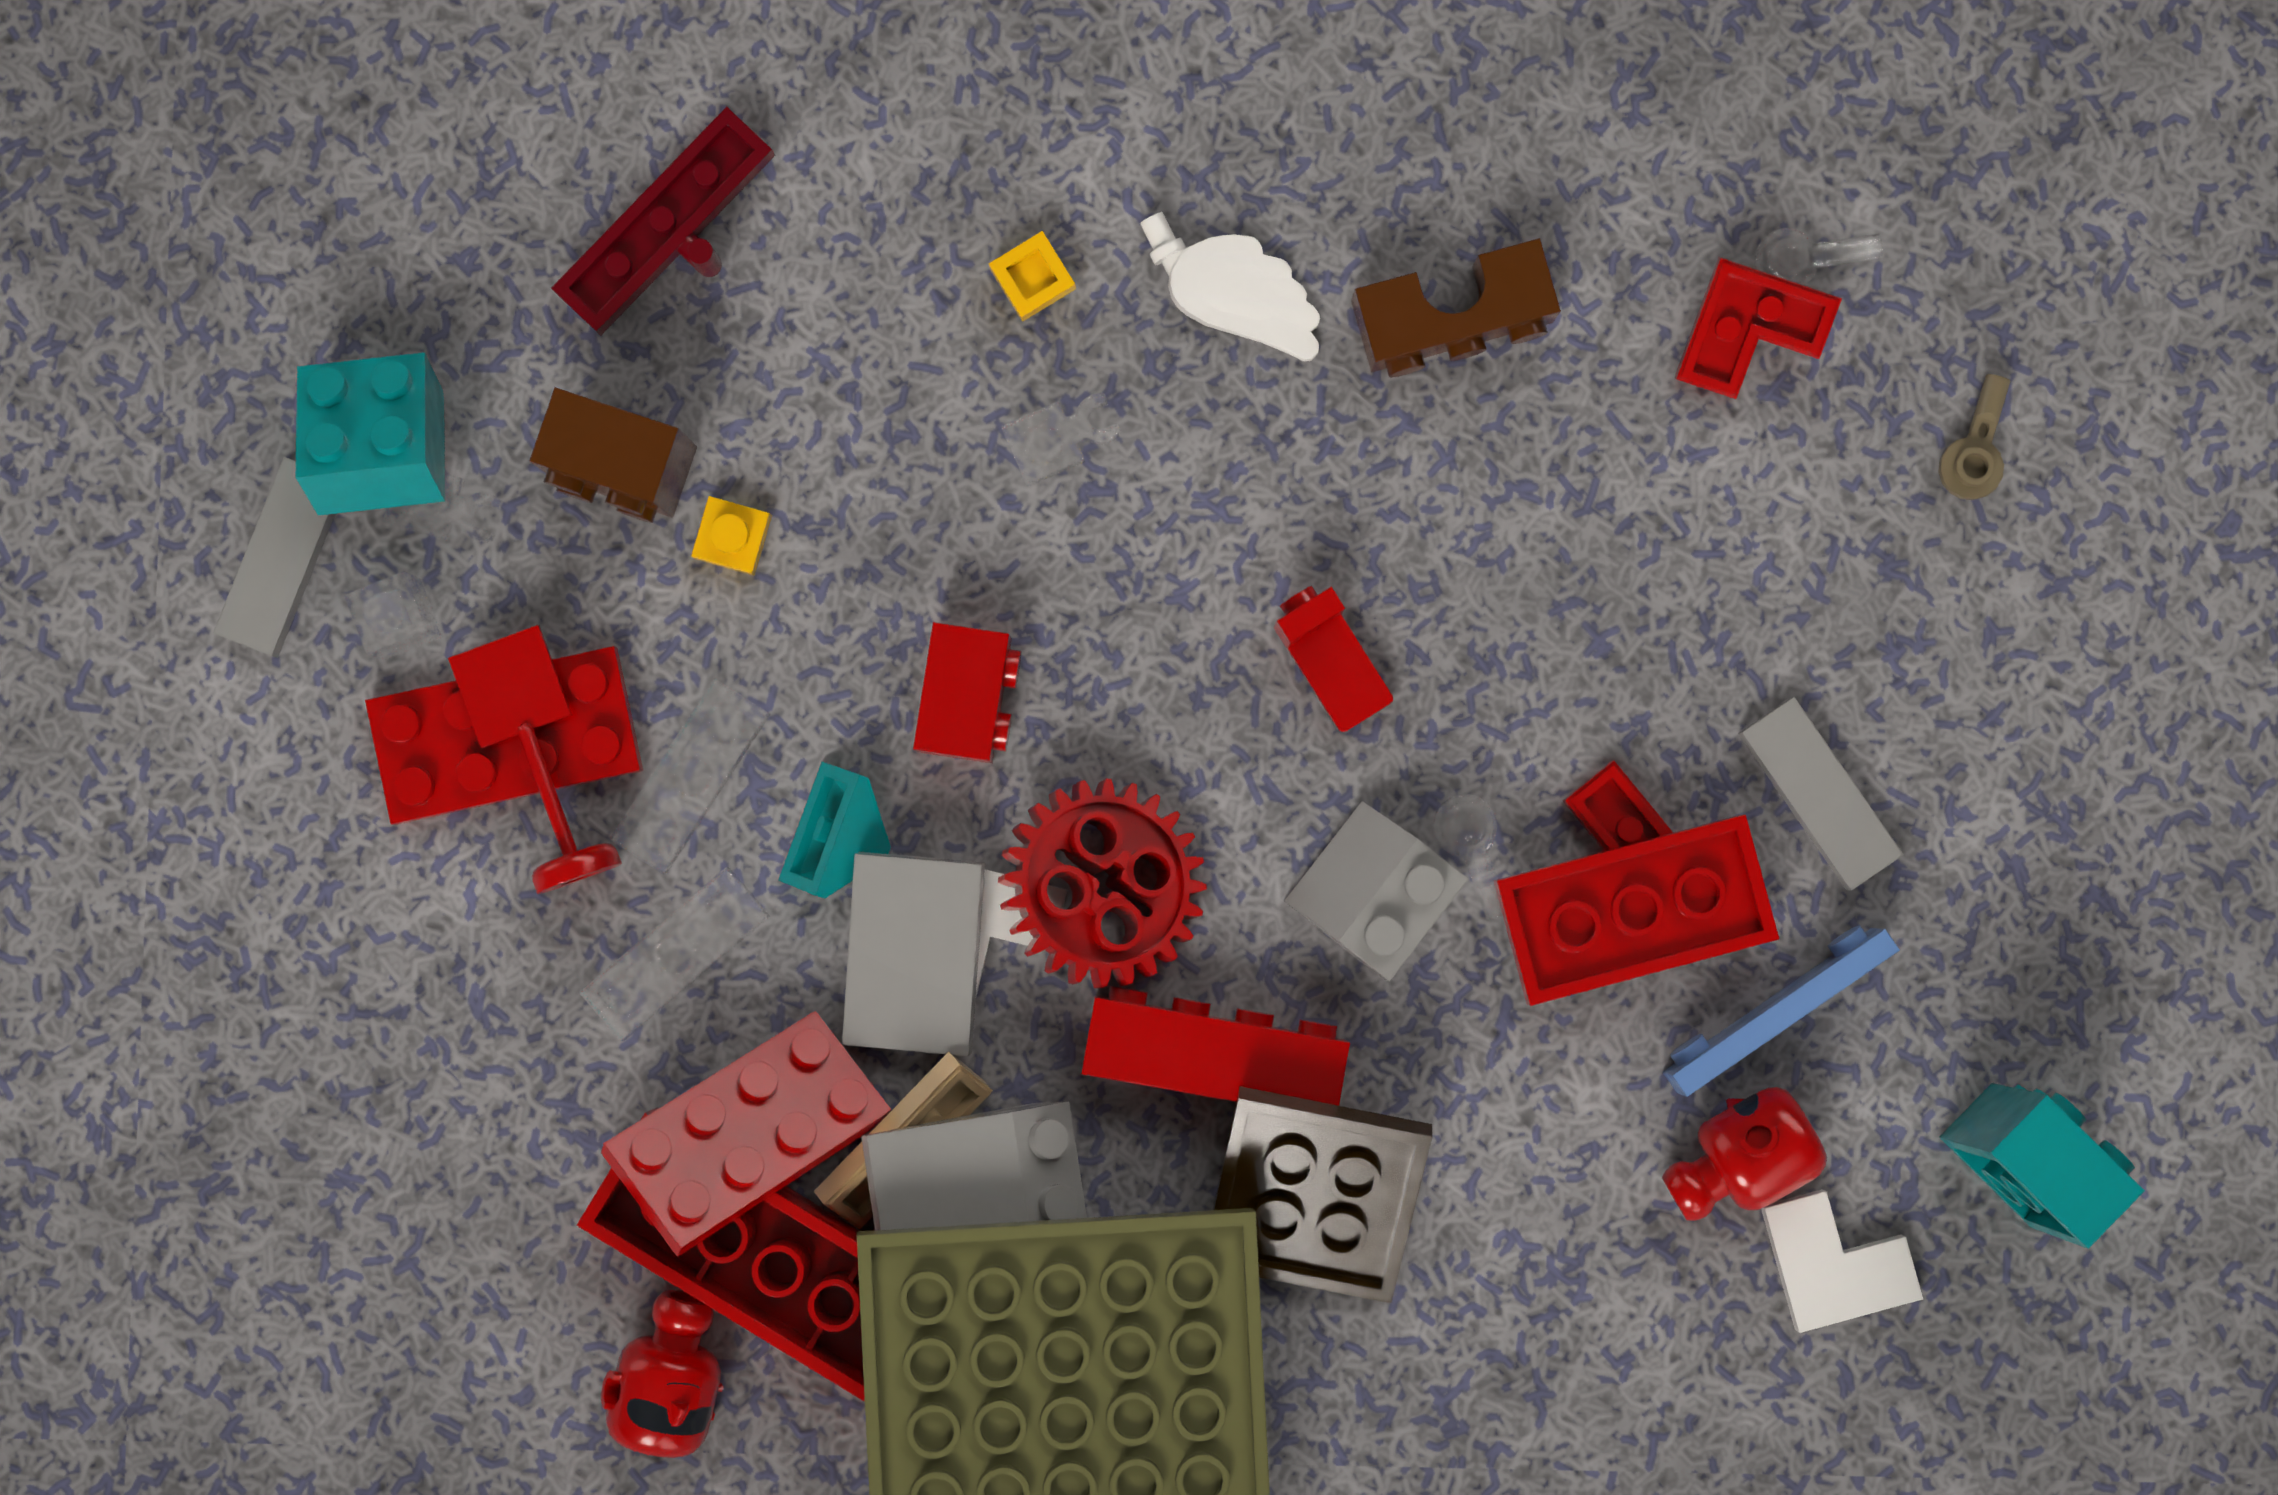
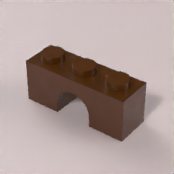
(1404, 328)

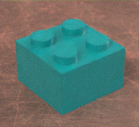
(370, 434)

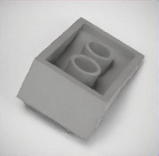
(976, 1169)

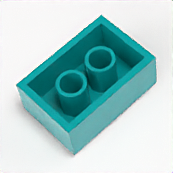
(2044, 1162)

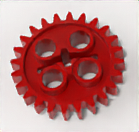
(1075, 933)

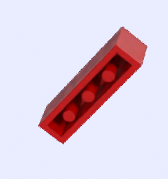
(1211, 1054)

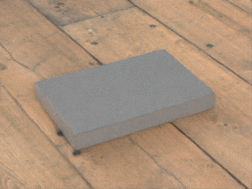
(913, 953)

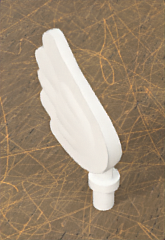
(1236, 288)

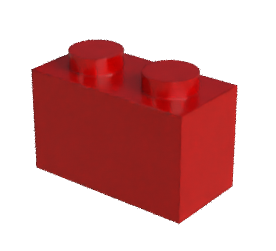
(965, 693)

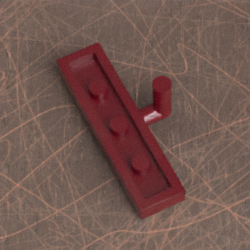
(665, 223)

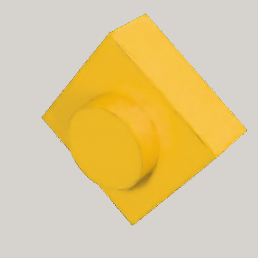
(1032, 276)
(731, 535)

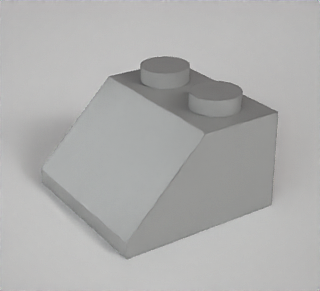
(1376, 890)

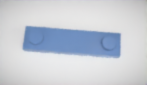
(1853, 956)

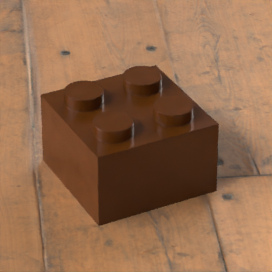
(612, 453)

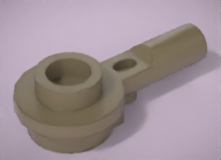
(1972, 464)

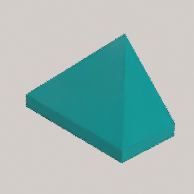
(834, 826)

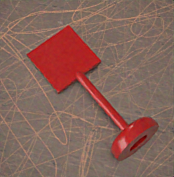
(509, 693)

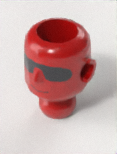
(1752, 1153)
(665, 1382)

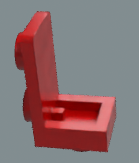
(1331, 657)

